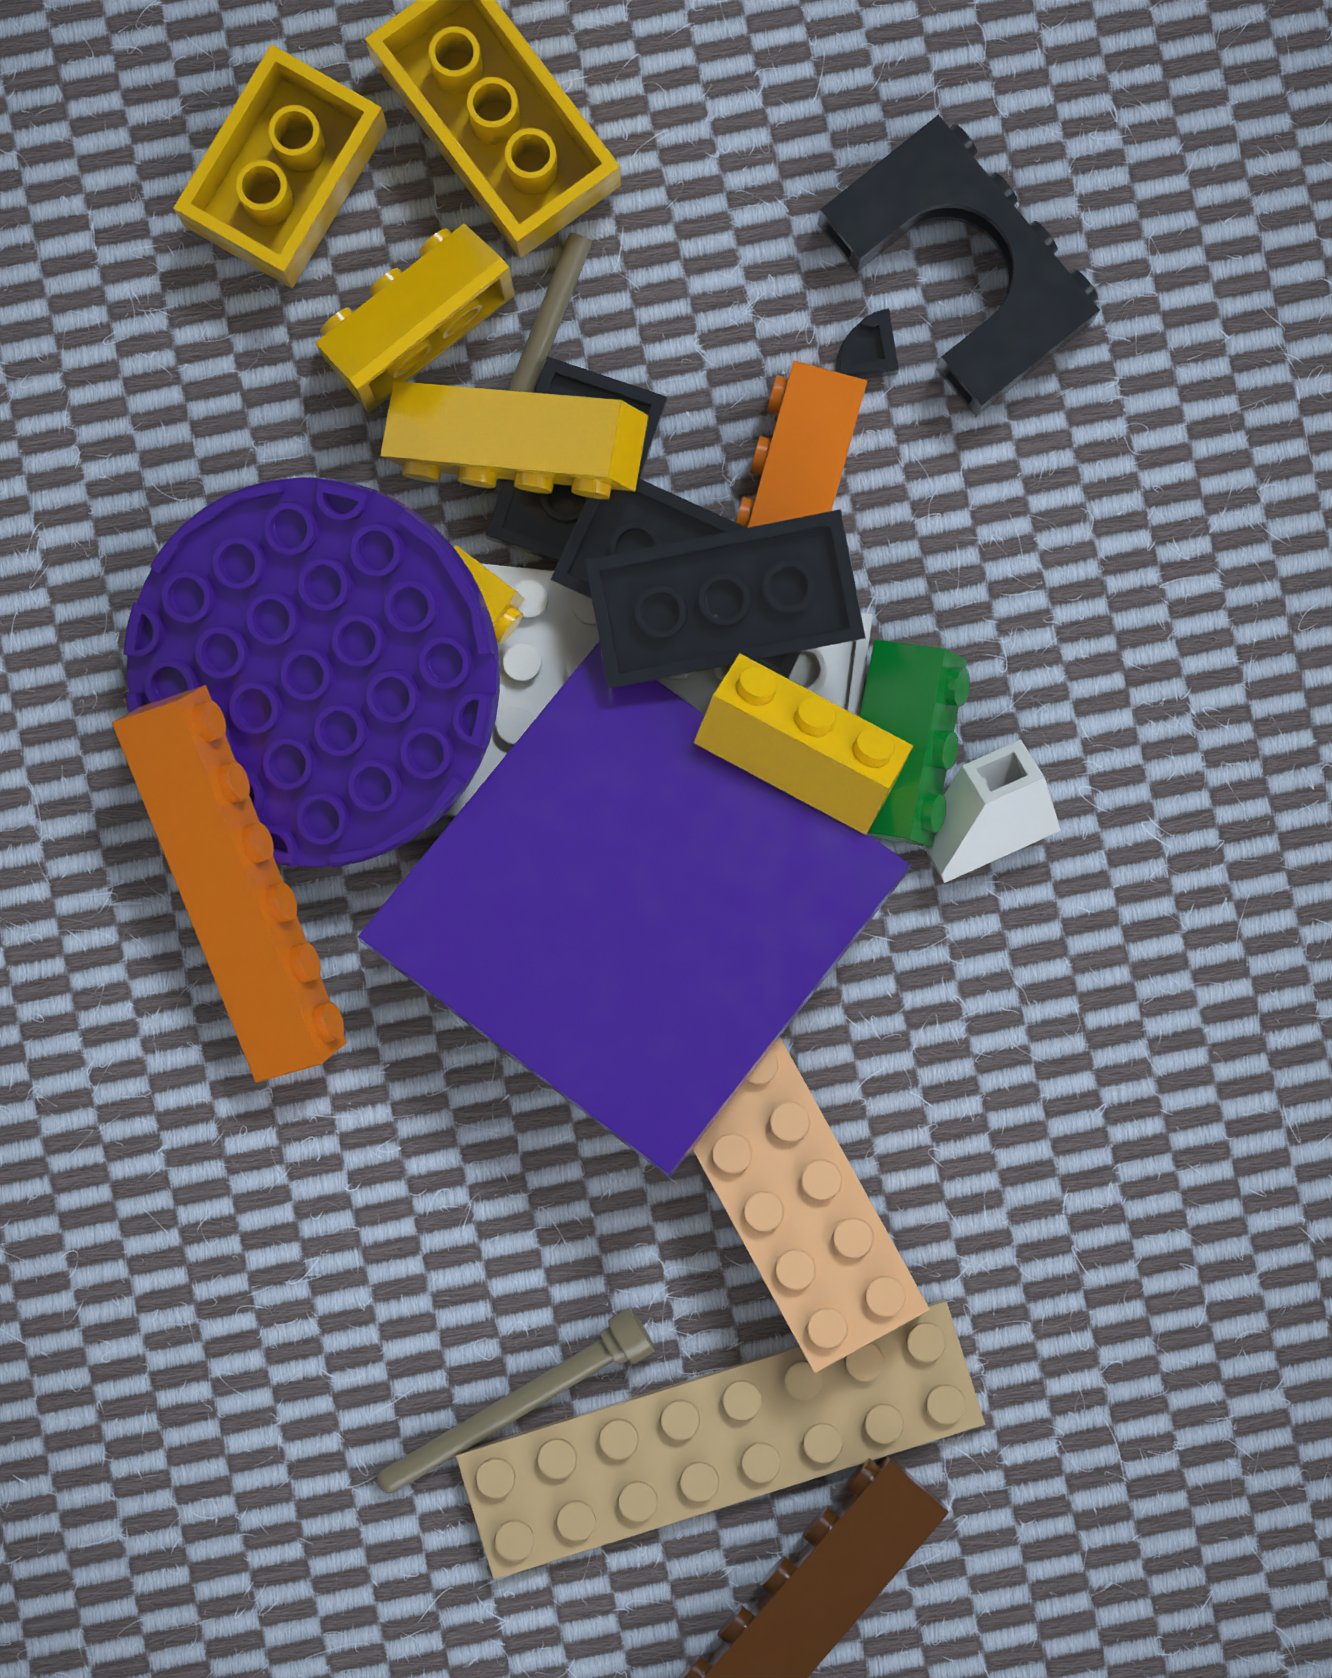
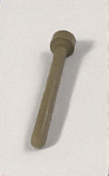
(620, 1342)

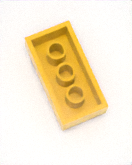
(495, 116)

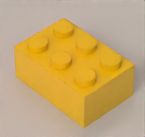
(281, 166)

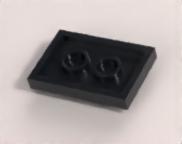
(545, 521)

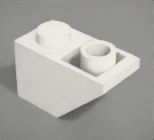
(992, 812)

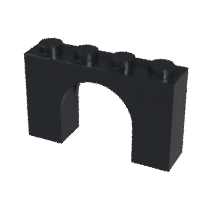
(940, 179)

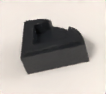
(869, 348)

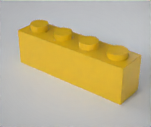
(514, 437)

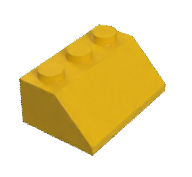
(415, 314)

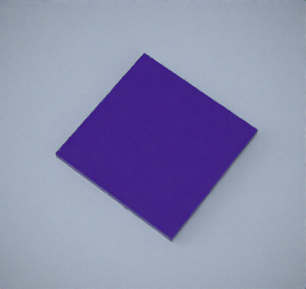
(632, 911)

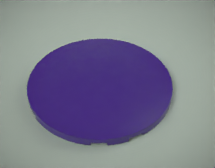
(338, 654)

